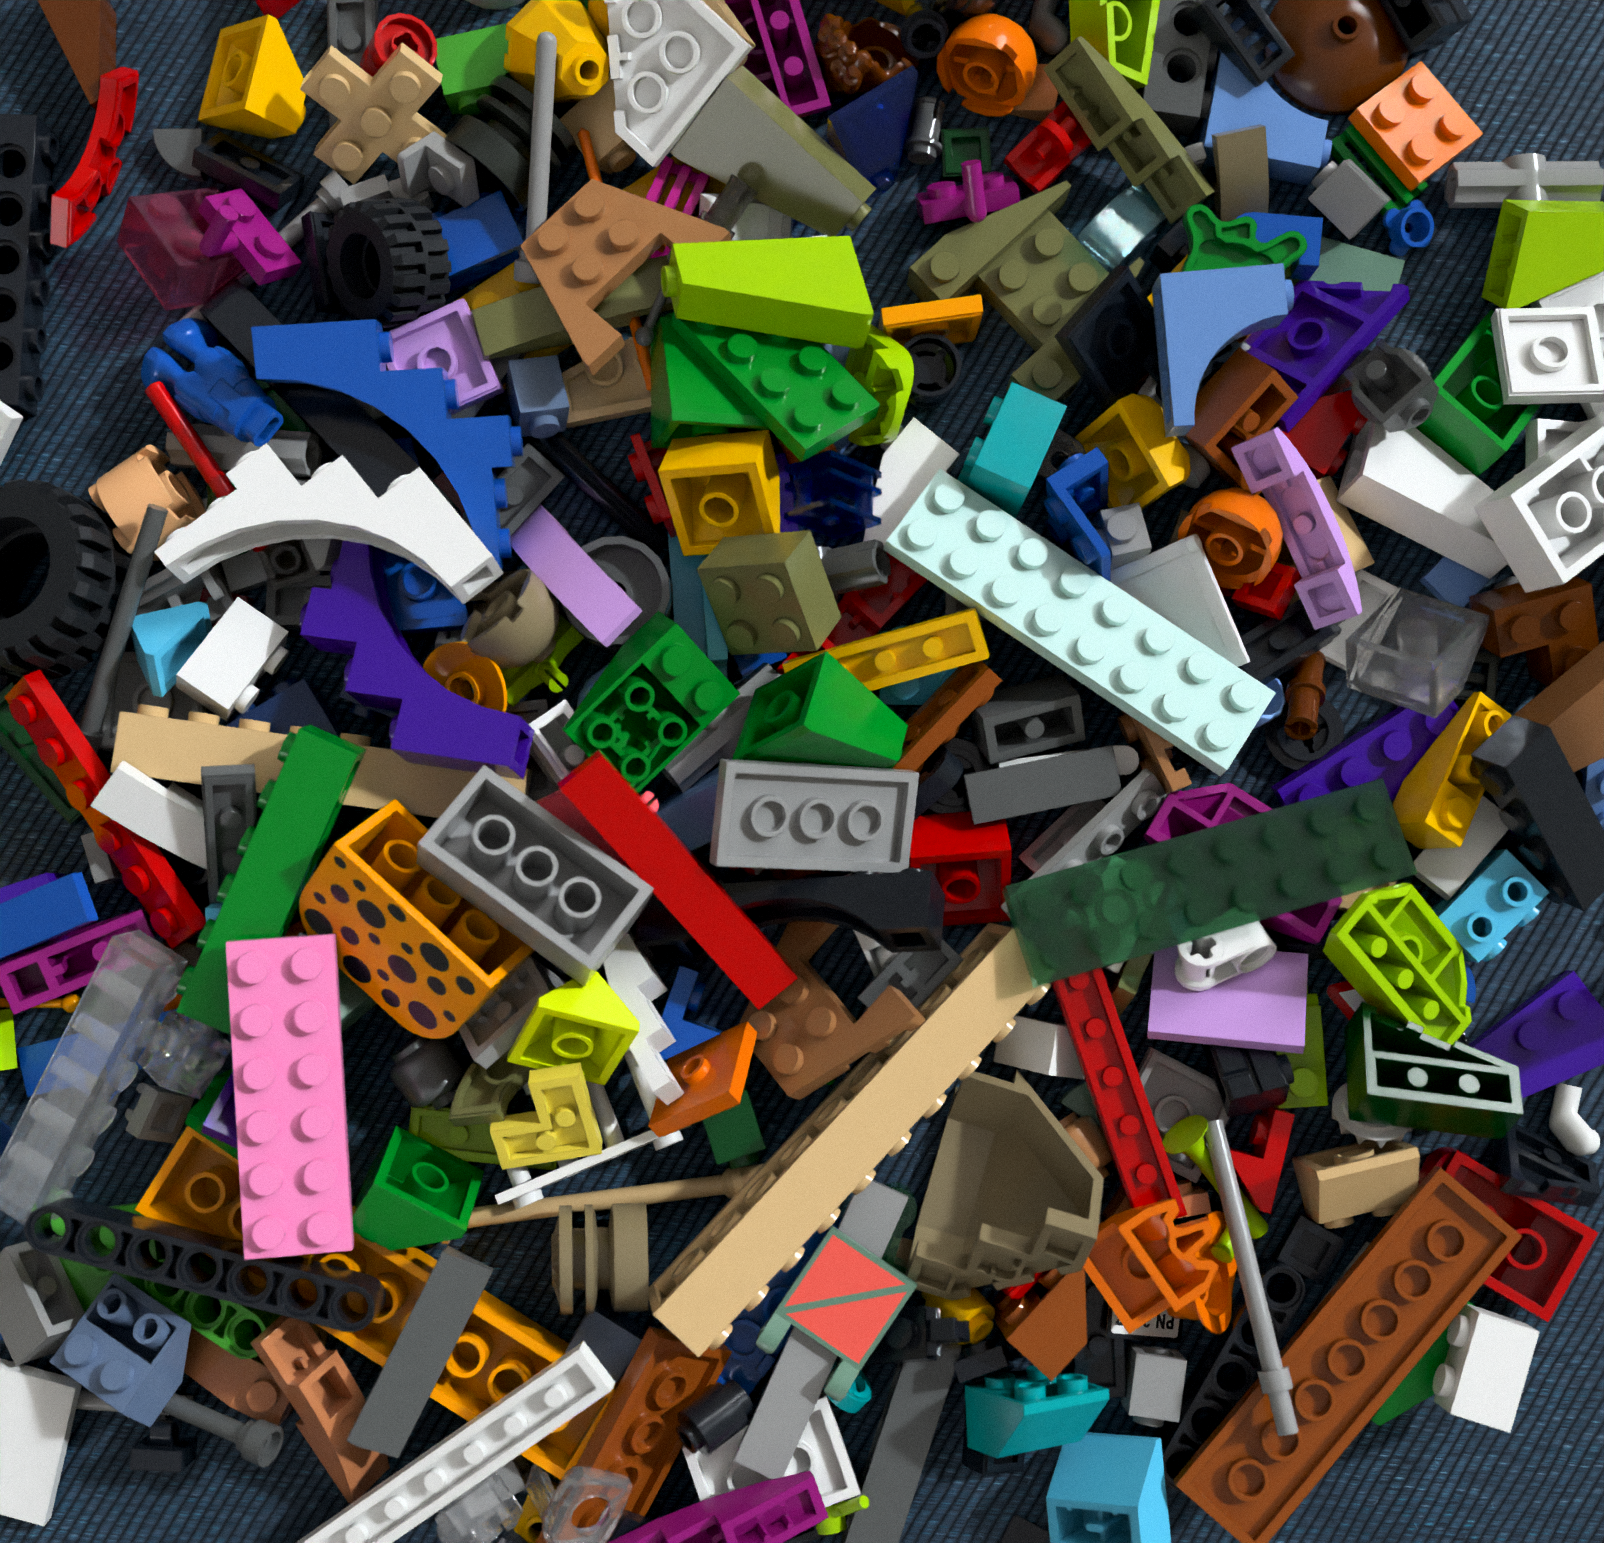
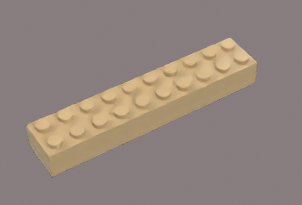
(842, 1144)

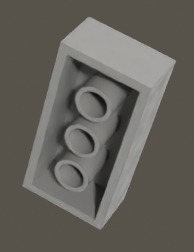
(533, 875)

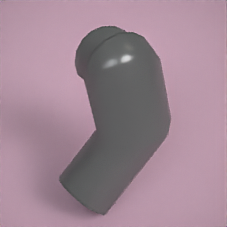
(1047, 28)

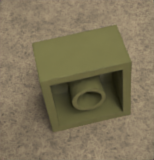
(769, 593)

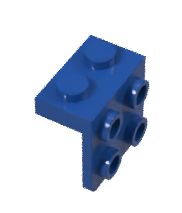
(1072, 495)

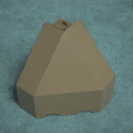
(1003, 1194)

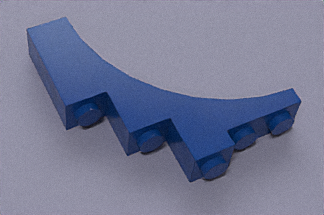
(353, 361)

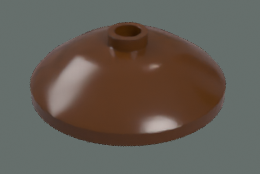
(1335, 69)

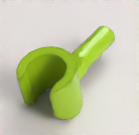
(837, 1512)

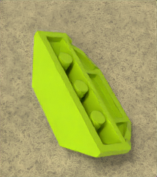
(1403, 960)

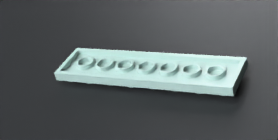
(1080, 622)

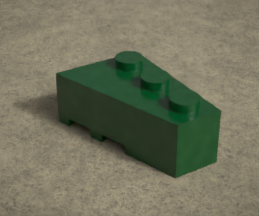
(1424, 1083)

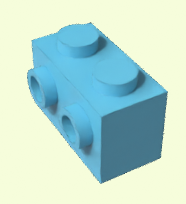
(1491, 905)

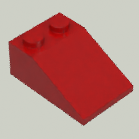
(1546, 1255)

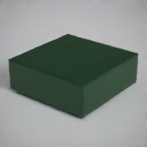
(961, 146)

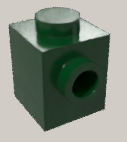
(735, 1134)

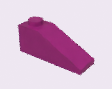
(62, 962)

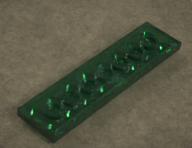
(1207, 882)

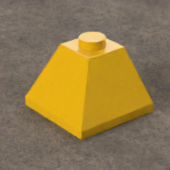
(254, 82)

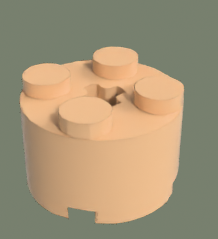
(140, 482)

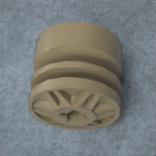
(602, 1258)

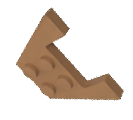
(594, 248)
(807, 1030)

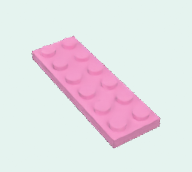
(289, 1096)

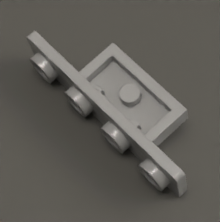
(1093, 828)

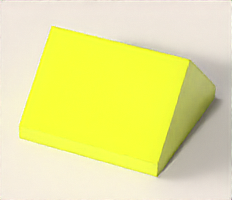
(577, 1027)

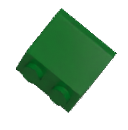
(415, 1194)

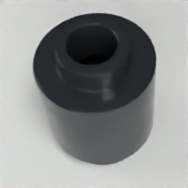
(714, 1417)

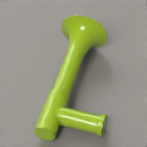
(1188, 1139)

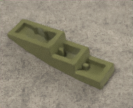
(1129, 127)
(531, 323)

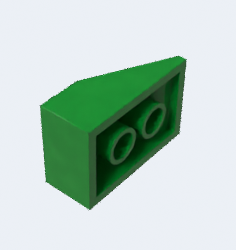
(1469, 406)

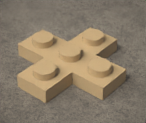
(371, 111)

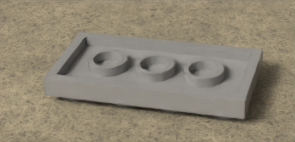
(813, 816)

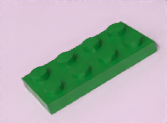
(785, 382)

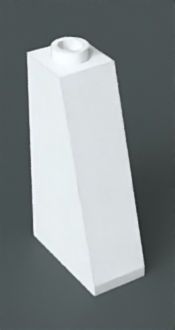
(1420, 494)

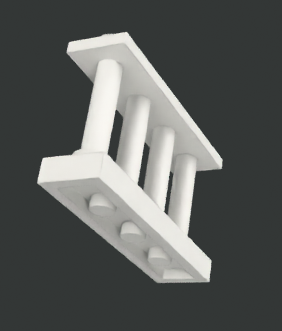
(529, 1190)

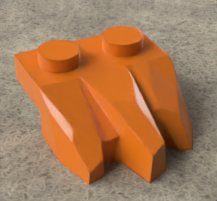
(1149, 1262)

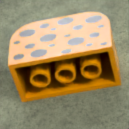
(404, 931)

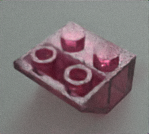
(163, 243)

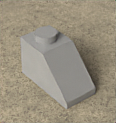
(35, 1303)

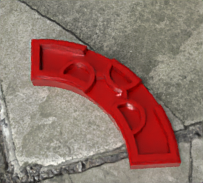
(99, 165)

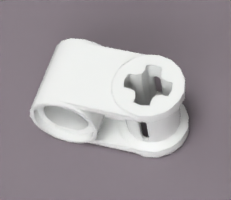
(1223, 956)

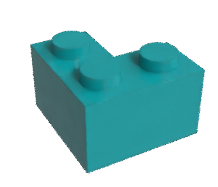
(1014, 449)

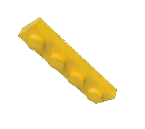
(910, 650)

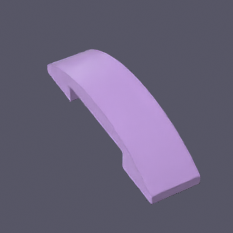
(1308, 526)
(573, 576)

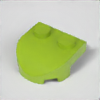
(888, 375)

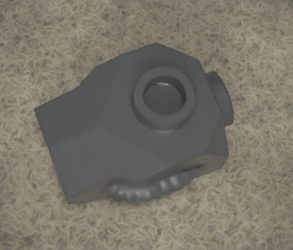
(1392, 388)

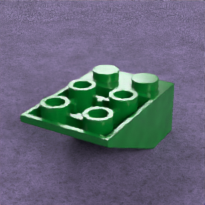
(650, 701)

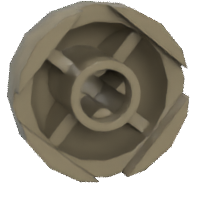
(516, 623)

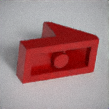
(1260, 1170)

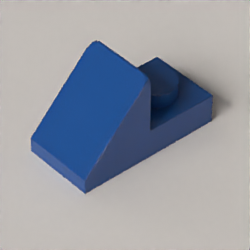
(685, 996)

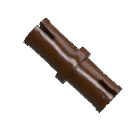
(1304, 697)

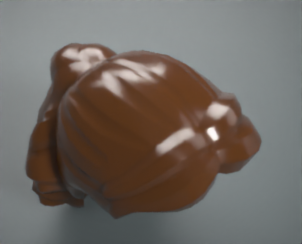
(859, 54)

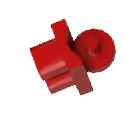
(1048, 149)

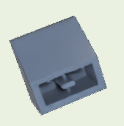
(127, 1351)

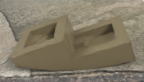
(1240, 172)

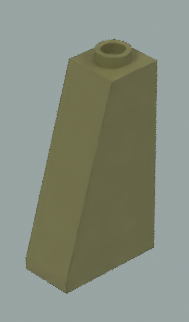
(775, 153)

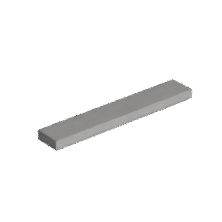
(803, 1361)

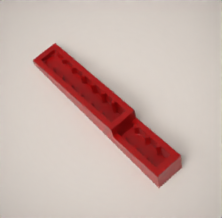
(678, 879)

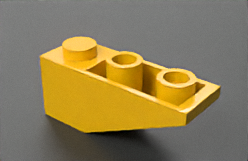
(1444, 786)

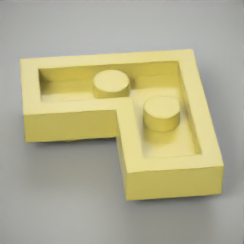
(560, 1126)

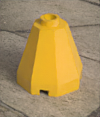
(580, 53)

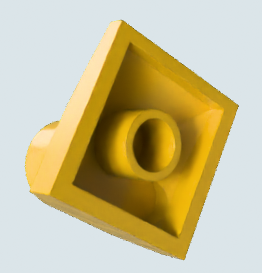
(1138, 453)

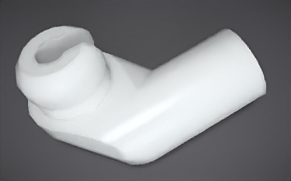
(1567, 1123)

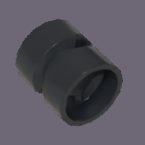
(935, 371)

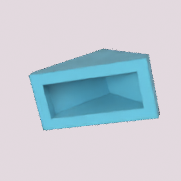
(167, 640)

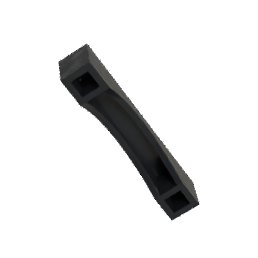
(894, 909)

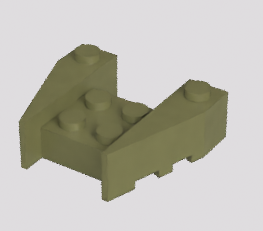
(1028, 274)

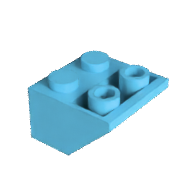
(1109, 1491)

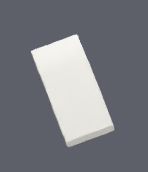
(1449, 868)

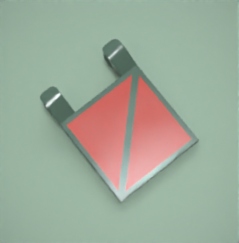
(842, 1302)

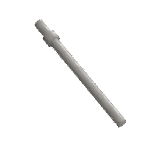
(1273, 1377)

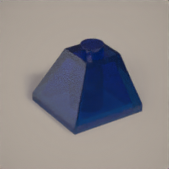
(874, 129)

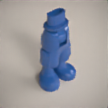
(219, 386)

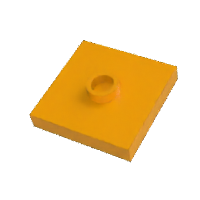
(952, 318)

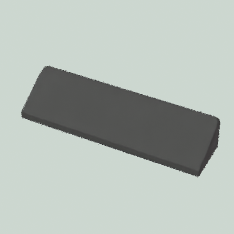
(420, 1353)

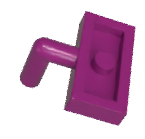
(973, 199)
(242, 229)

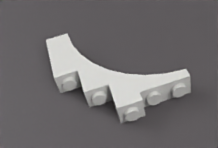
(333, 504)

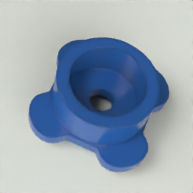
(1419, 227)

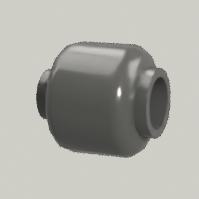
(426, 1072)

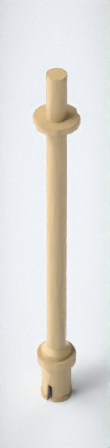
(727, 1184)

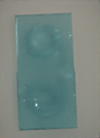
(1122, 226)

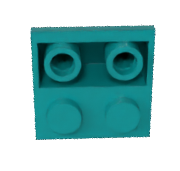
(1029, 1411)

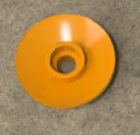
(457, 668)

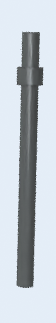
(121, 624)

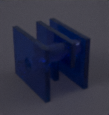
(825, 476)

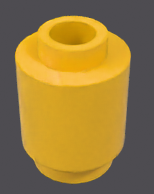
(973, 1308)

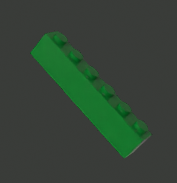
(275, 863)

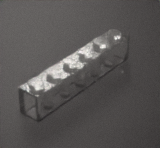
(88, 1072)

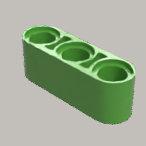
(230, 1330)

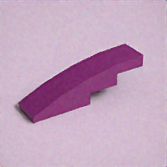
(753, 1514)

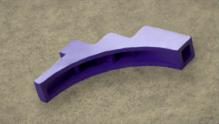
(432, 721)

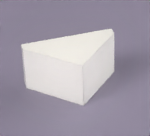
(1039, 1048)

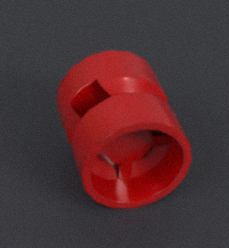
(391, 33)

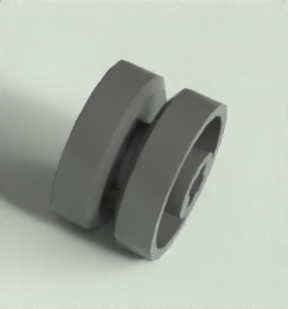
(641, 576)

